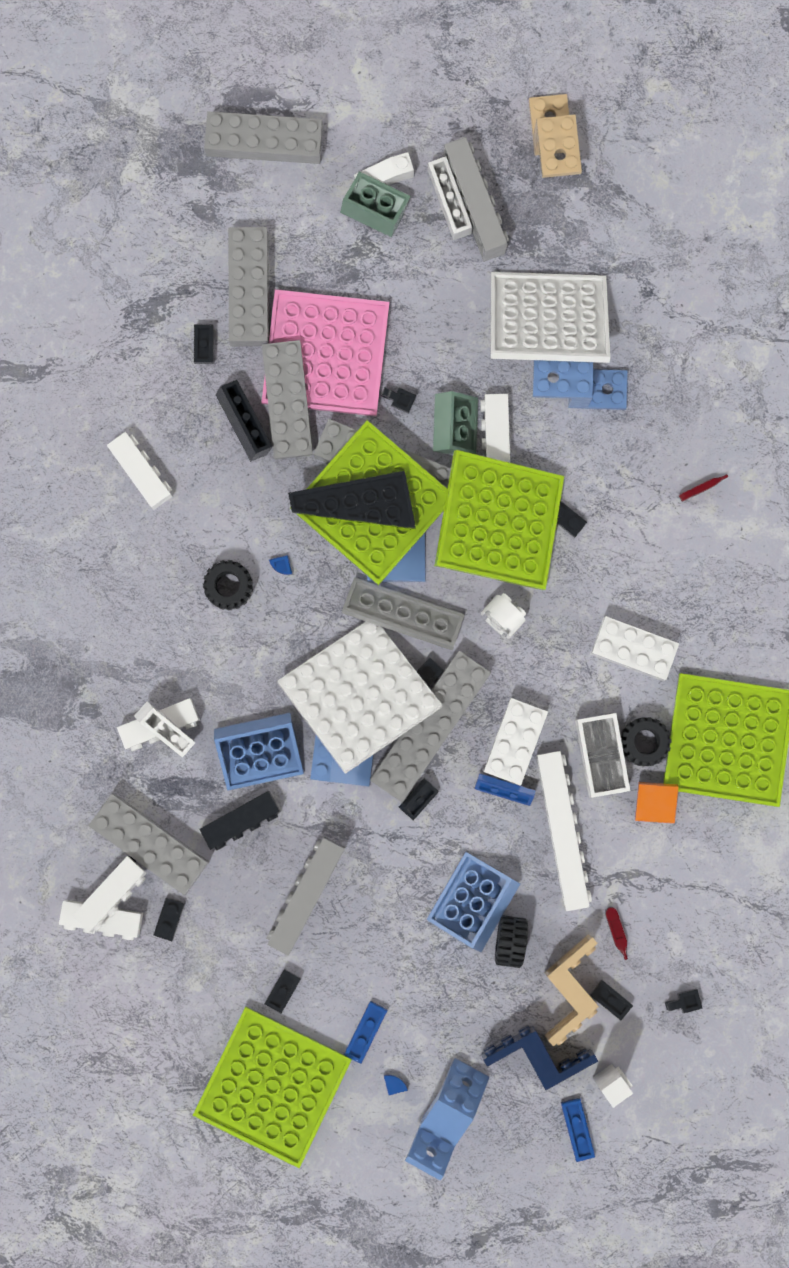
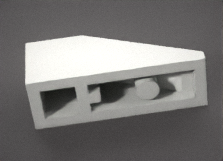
(391, 170)
(164, 729)

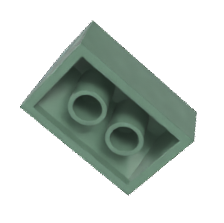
(374, 204)
(455, 423)

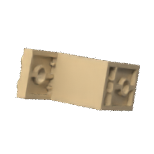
(555, 135)
(574, 993)

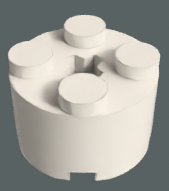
(504, 615)

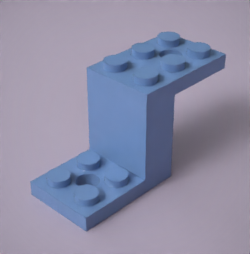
(580, 384)
(447, 1119)

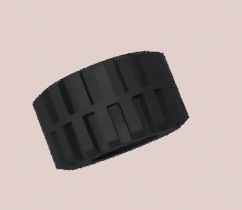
(212, 578)
(662, 741)
(511, 941)

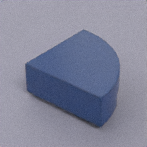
(281, 565)
(394, 1084)

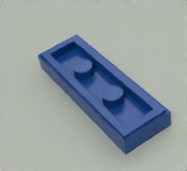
(504, 789)
(365, 1032)
(578, 1129)

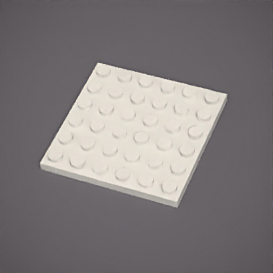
(549, 317)
(359, 695)

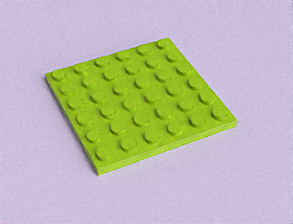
(499, 520)
(370, 546)
(728, 740)
(272, 1087)

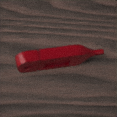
(701, 488)
(616, 930)

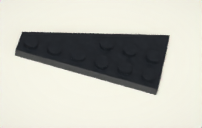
(366, 500)

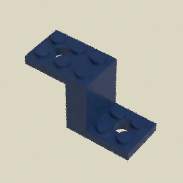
(539, 1057)

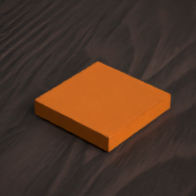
(656, 802)

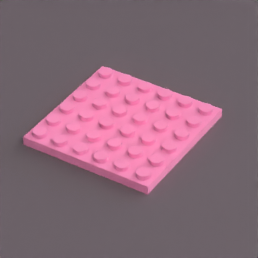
(339, 348)

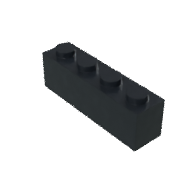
(243, 420)
(239, 820)

